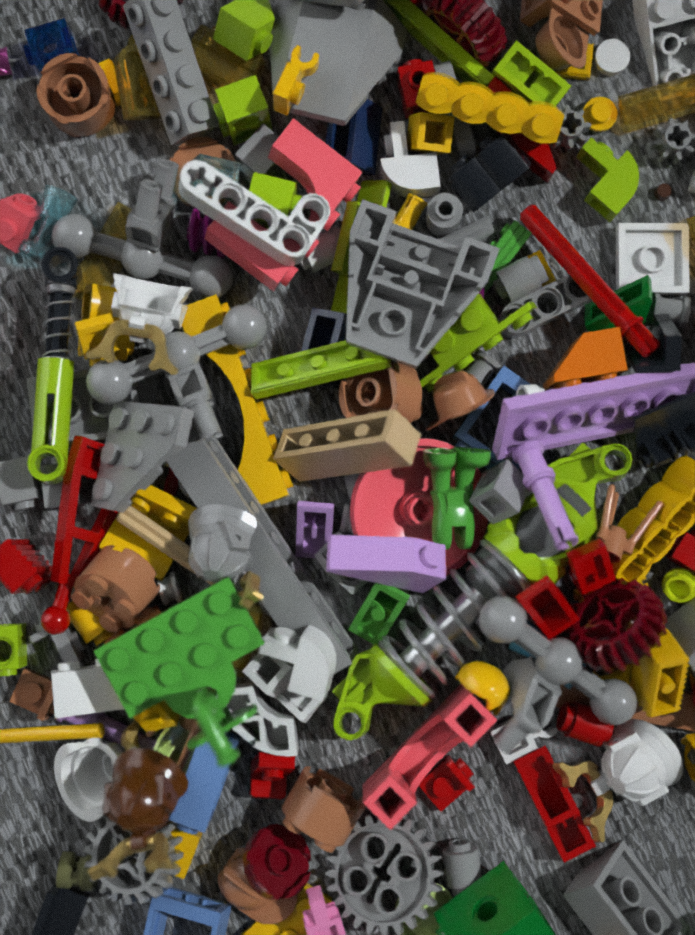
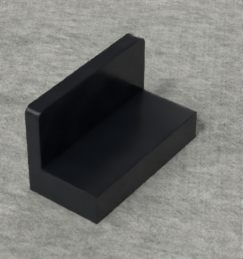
(667, 356)
(61, 912)

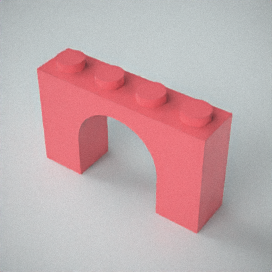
(319, 172)
(393, 785)

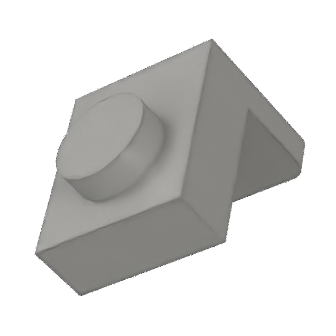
(69, 643)

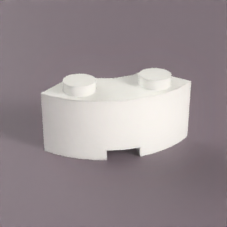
(268, 728)

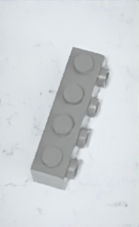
(171, 68)

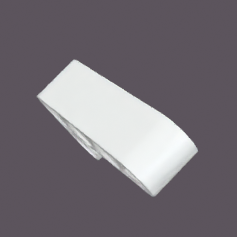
(252, 207)

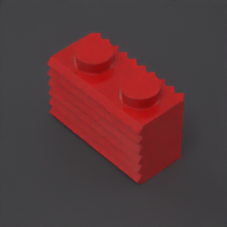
(23, 567)

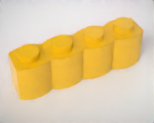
(500, 110)
(671, 521)

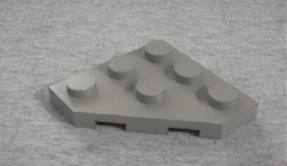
(136, 448)

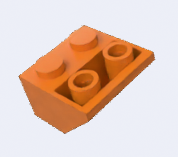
(589, 359)

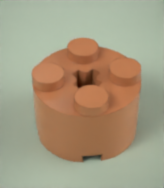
(65, 78)
(383, 391)
(116, 587)
(322, 809)

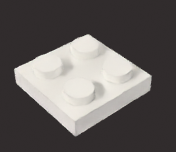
(654, 251)

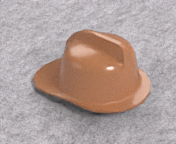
(561, 43)
(457, 395)
(240, 894)

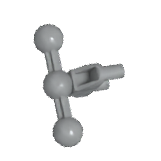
(146, 233)
(241, 327)
(537, 681)

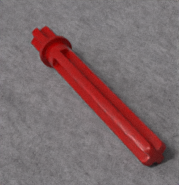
(590, 281)

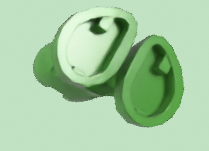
(450, 503)

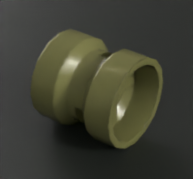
(73, 873)

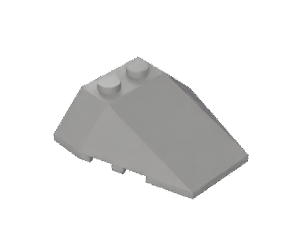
(353, 49)
(407, 285)

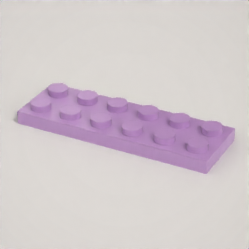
(586, 410)

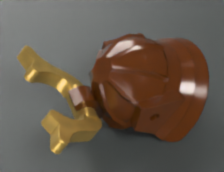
(139, 802)

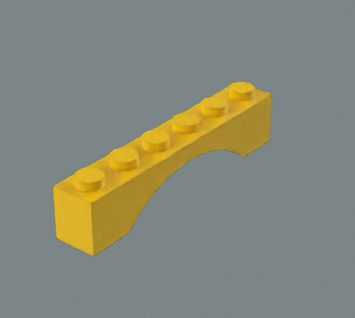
(257, 463)

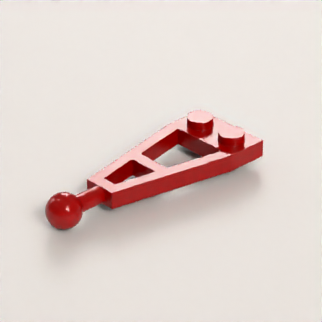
(82, 461)

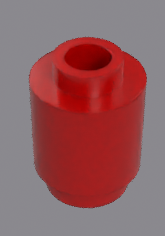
(581, 724)

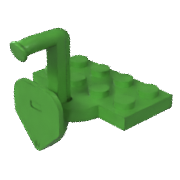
(185, 653)

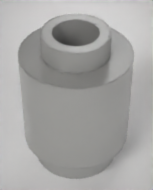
(441, 224)
(520, 278)
(461, 864)

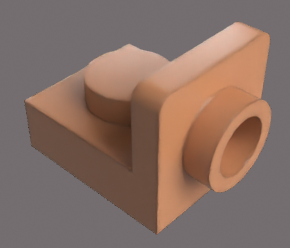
(34, 694)

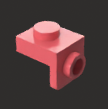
(17, 219)

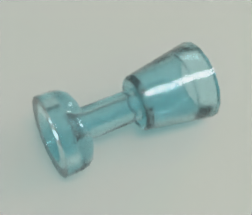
(54, 205)

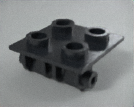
(664, 427)

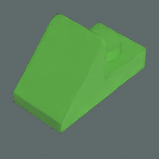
(378, 612)

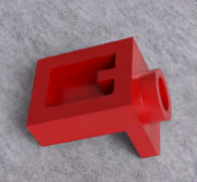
(590, 566)
(270, 775)
(447, 782)

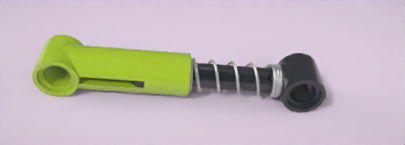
(55, 370)

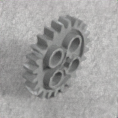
(412, 891)

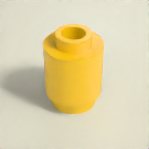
(87, 625)

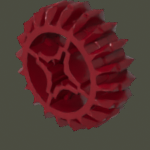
(470, 25)
(638, 620)

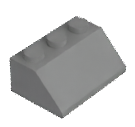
(622, 898)

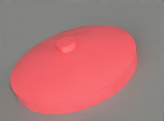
(401, 505)

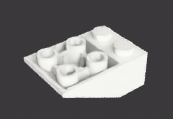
(667, 37)

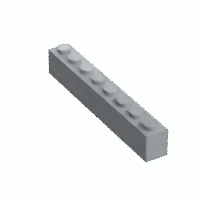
(287, 590)

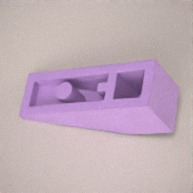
(389, 561)

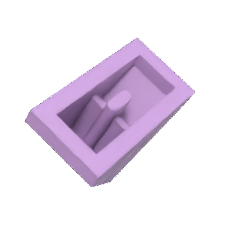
(313, 527)

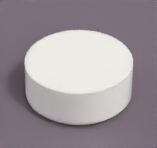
(611, 57)

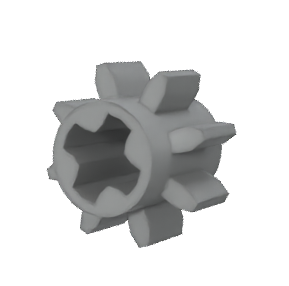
(575, 122)
(669, 149)

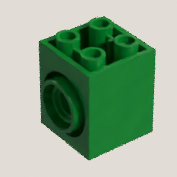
(493, 907)

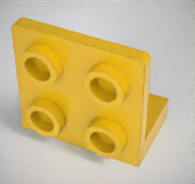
(162, 509)

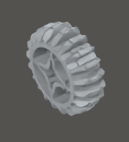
(150, 883)

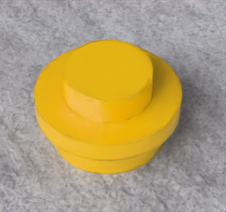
(600, 113)

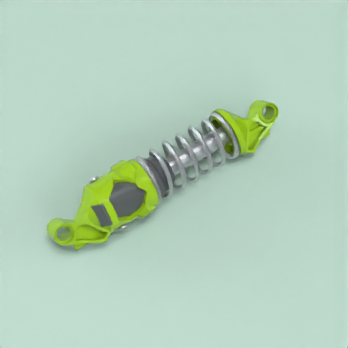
(509, 561)

